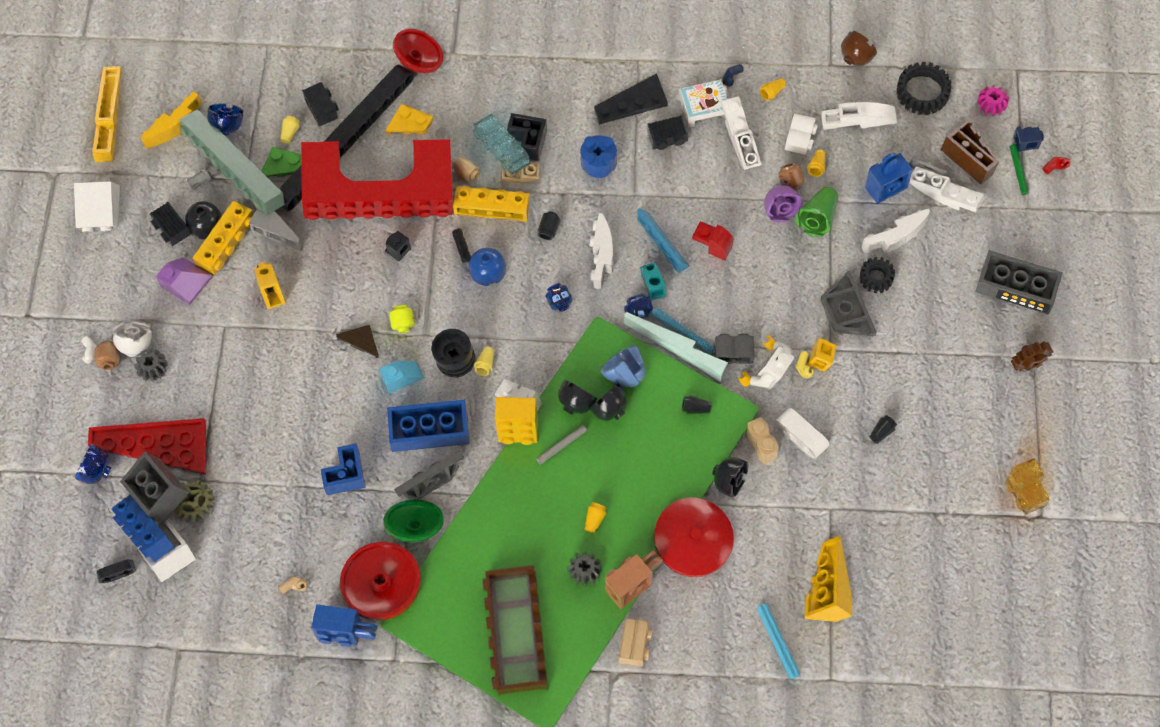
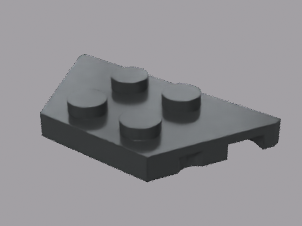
(846, 308)
(431, 479)

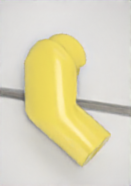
(802, 366)

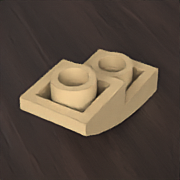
(525, 175)

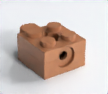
(631, 578)

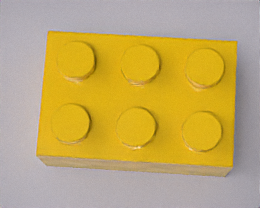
(516, 420)

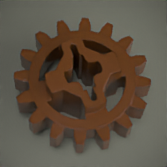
(1032, 356)

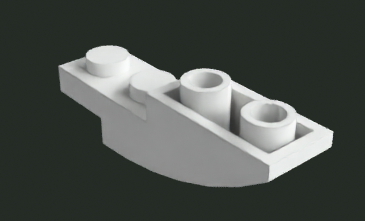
(856, 113)
(740, 134)
(942, 190)
(903, 230)
(602, 250)

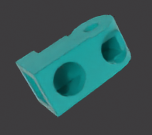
(653, 281)

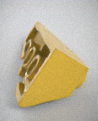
(831, 590)

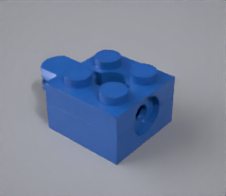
(888, 177)
(340, 626)

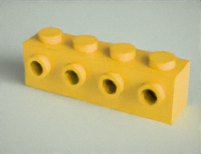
(491, 203)
(223, 238)

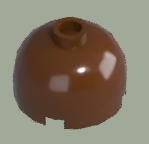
(857, 50)

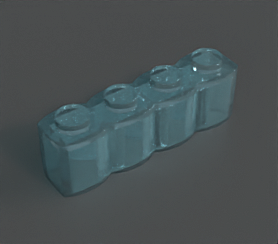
(501, 144)

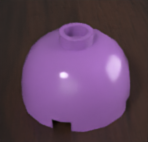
(782, 203)

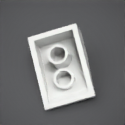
(175, 559)

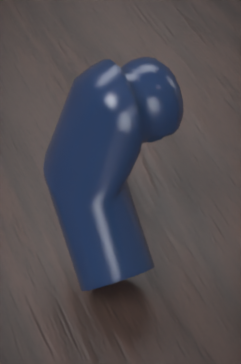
(730, 72)

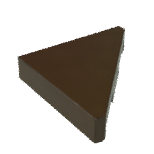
(361, 339)

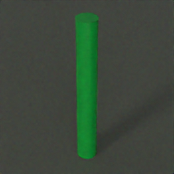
(1019, 170)

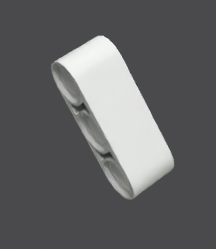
(802, 433)

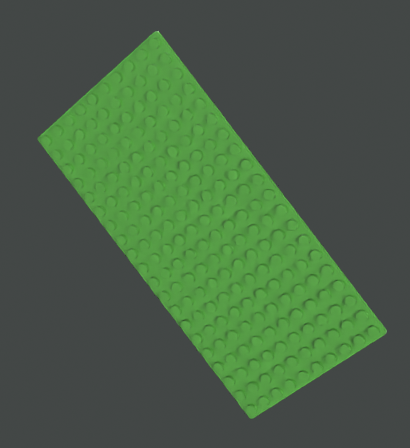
(539, 514)

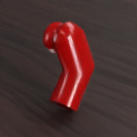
(1056, 163)

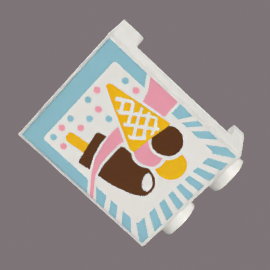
(702, 101)

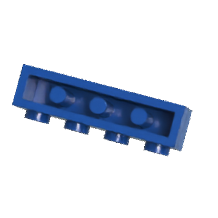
(142, 528)

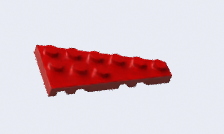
(175, 442)

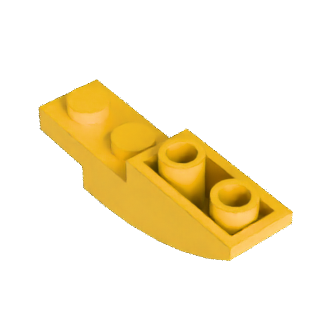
(167, 126)

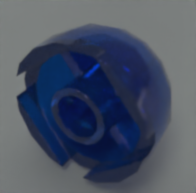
(225, 118)
(94, 466)

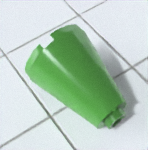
(818, 212)

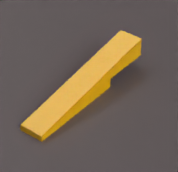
(107, 115)

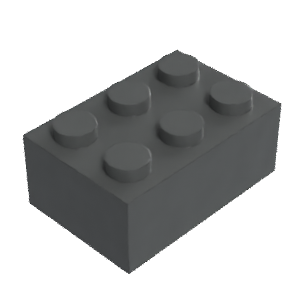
(154, 487)

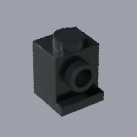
(395, 243)

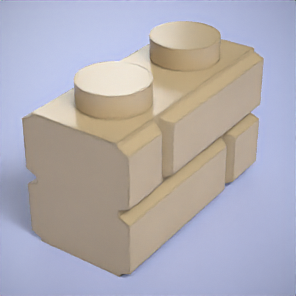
(634, 642)

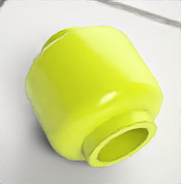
(402, 318)

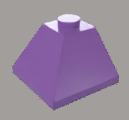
(183, 279)

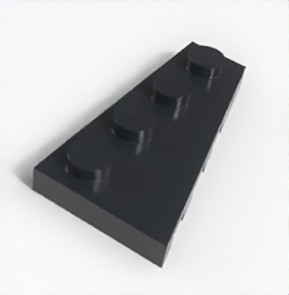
(635, 100)

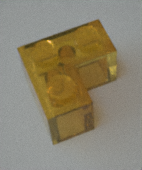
(1026, 486)

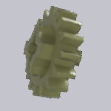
(201, 495)

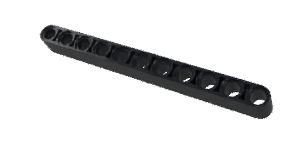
(355, 124)

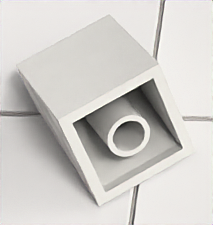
(96, 205)

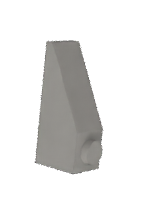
(274, 228)

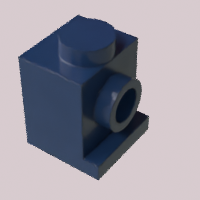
(1028, 138)

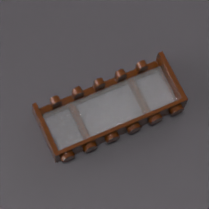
(515, 630)

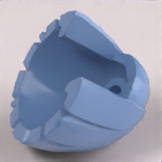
(625, 368)

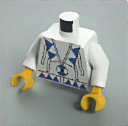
(772, 368)

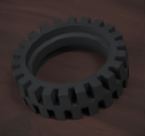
(925, 71)

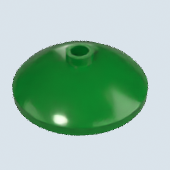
(413, 520)

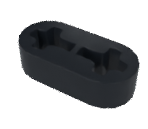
(116, 571)

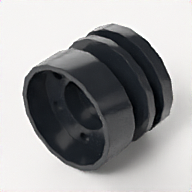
(448, 345)

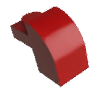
(717, 238)

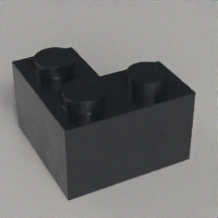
(530, 132)

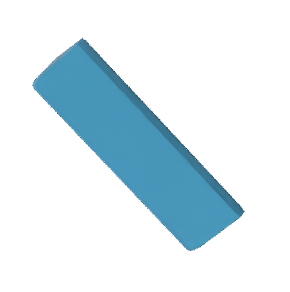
(661, 240)

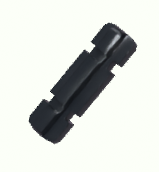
(461, 245)

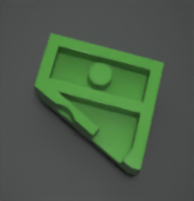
(281, 163)

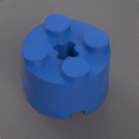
(598, 156)

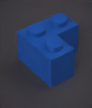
(347, 475)

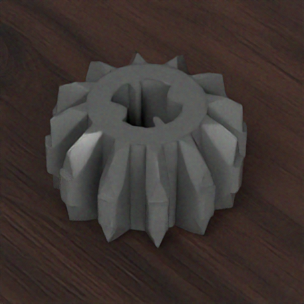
(143, 365)
(577, 565)

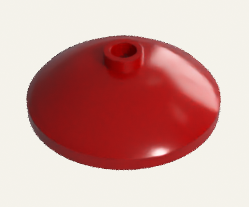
(418, 51)

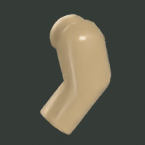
(294, 583)

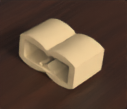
(764, 443)

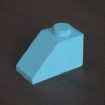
(400, 374)

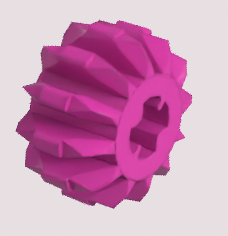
(993, 100)

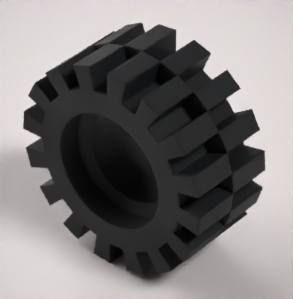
(879, 265)

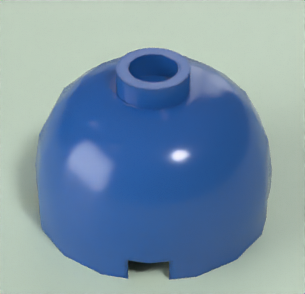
(487, 266)

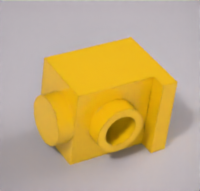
(822, 355)

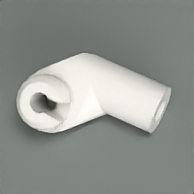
(89, 353)

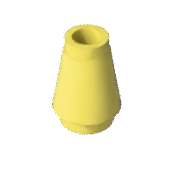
(289, 128)
(484, 363)

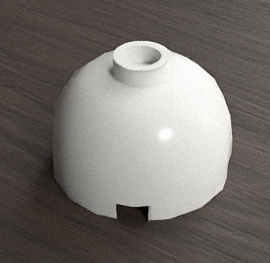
(132, 339)

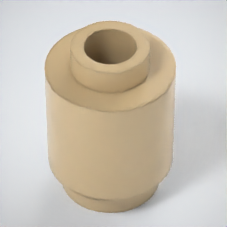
(466, 169)

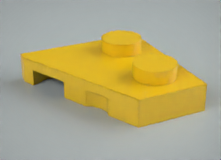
(409, 121)

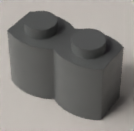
(735, 348)

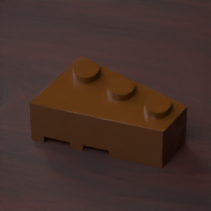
(970, 153)

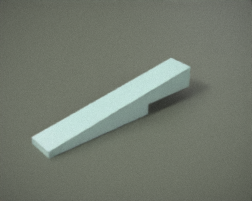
(679, 346)

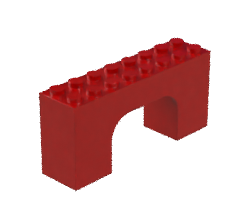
(333, 196)

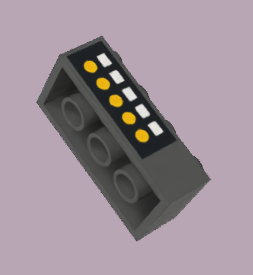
(1019, 282)

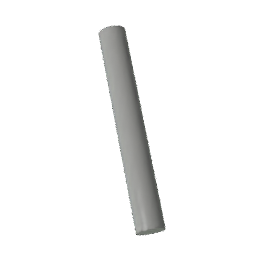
(562, 444)

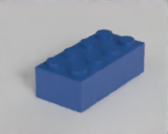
(428, 425)

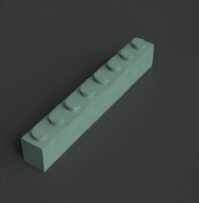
(231, 162)

